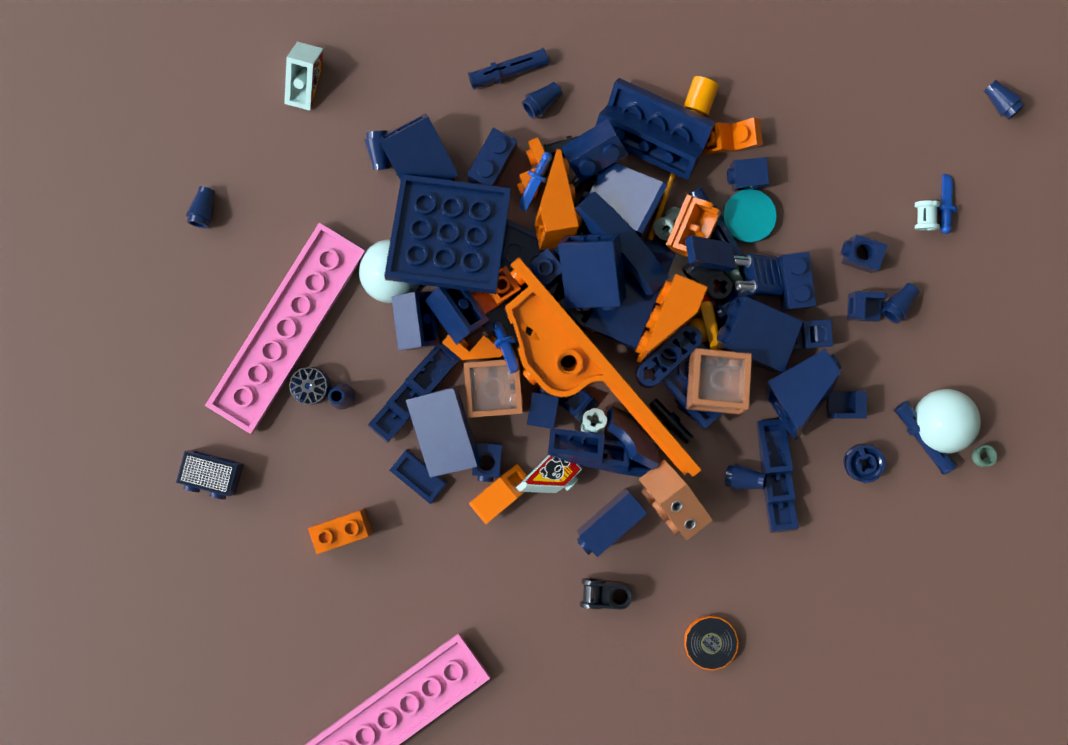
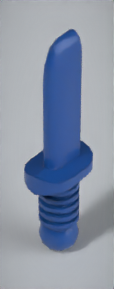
(535, 181)
(946, 204)
(505, 343)

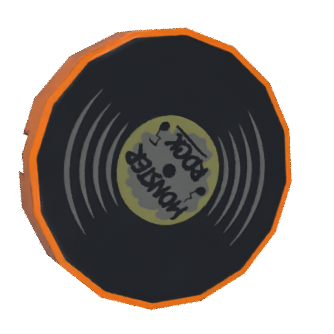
(710, 642)

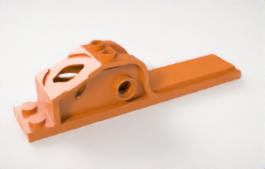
(557, 336)

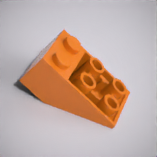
(557, 212)
(678, 305)

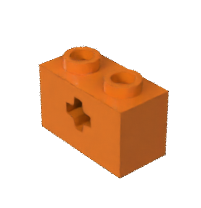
(340, 531)

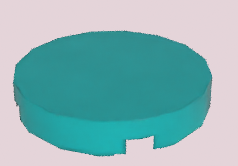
(749, 216)

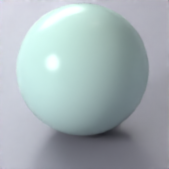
(372, 274)
(948, 420)

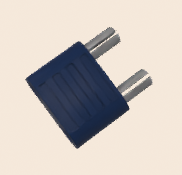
(761, 275)

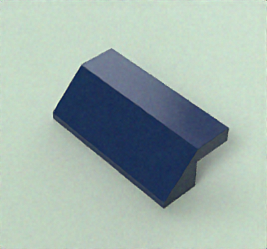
(657, 128)

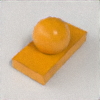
(707, 325)

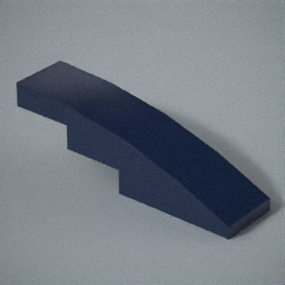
(636, 256)
(421, 381)
(593, 452)
(777, 464)

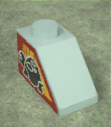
(303, 75)
(550, 476)

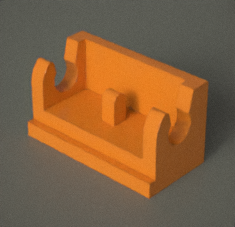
(695, 218)

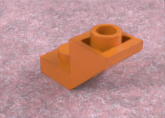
(734, 137)
(534, 155)
(505, 289)
(482, 350)
(498, 494)

